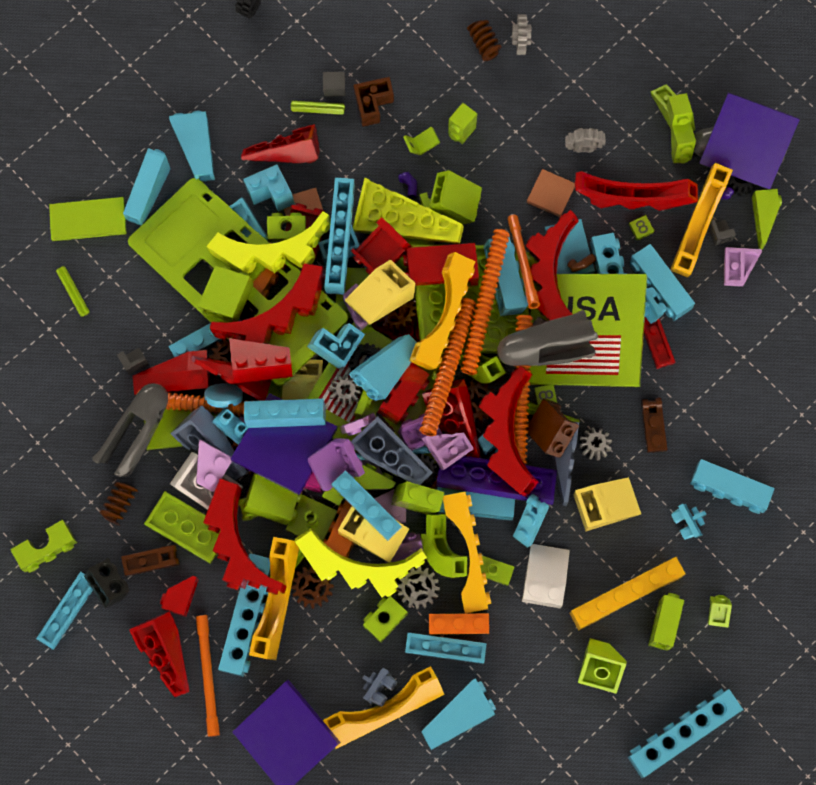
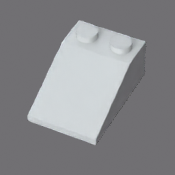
(186, 482)
(546, 576)

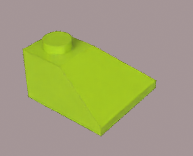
(602, 666)

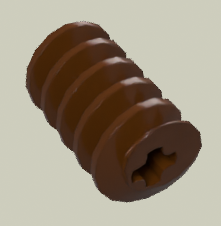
(484, 39)
(117, 502)

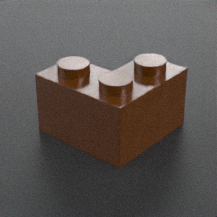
(370, 96)

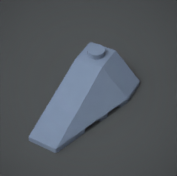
(200, 426)
(384, 448)
(564, 467)

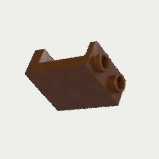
(551, 428)

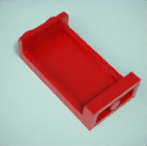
(427, 262)

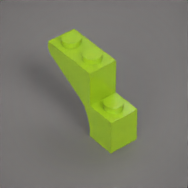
(682, 134)
(369, 480)

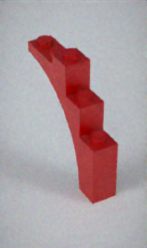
(660, 196)
(544, 273)
(301, 299)
(500, 433)
(223, 518)

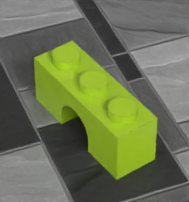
(59, 540)

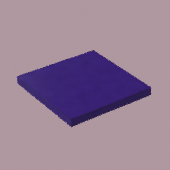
(749, 140)
(282, 452)
(286, 736)

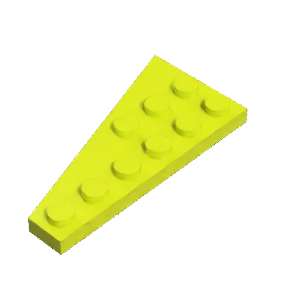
(404, 215)

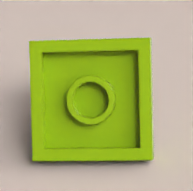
(312, 515)

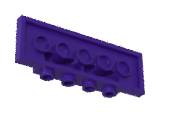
(475, 476)

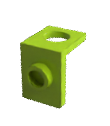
(422, 142)

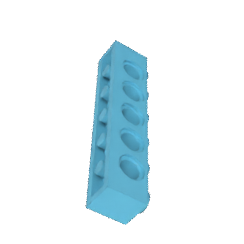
(339, 236)
(607, 243)
(243, 604)
(729, 708)

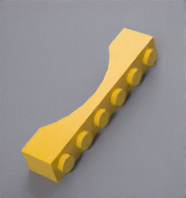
(700, 220)
(456, 276)
(473, 593)
(627, 593)
(269, 631)
(420, 690)

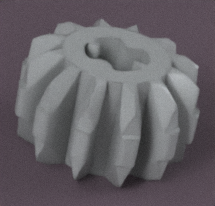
(336, 391)
(595, 436)

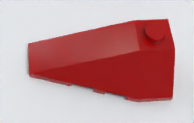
(295, 148)
(256, 389)
(458, 414)
(162, 645)

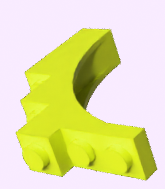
(271, 256)
(327, 562)

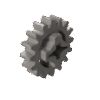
(521, 34)
(585, 140)
(409, 583)

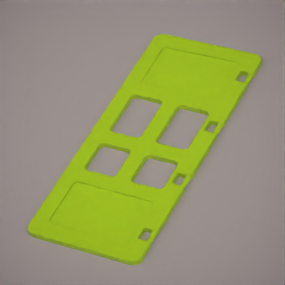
(177, 240)

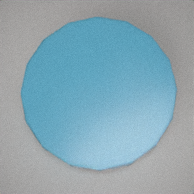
(223, 394)

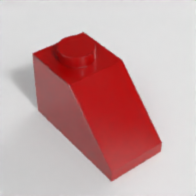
(179, 597)

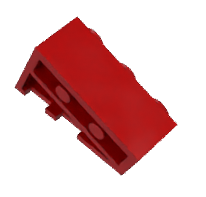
(259, 361)
(404, 394)

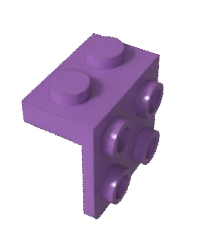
(333, 460)

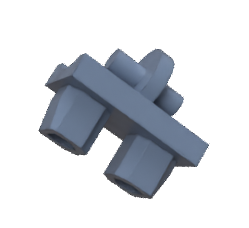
(375, 684)

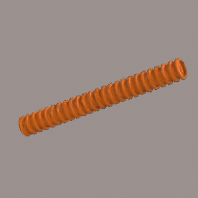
(485, 301)
(448, 367)
(192, 403)
(521, 414)

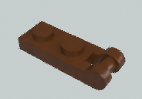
(654, 425)
(149, 560)

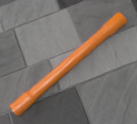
(531, 293)
(203, 633)

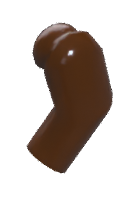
(584, 263)

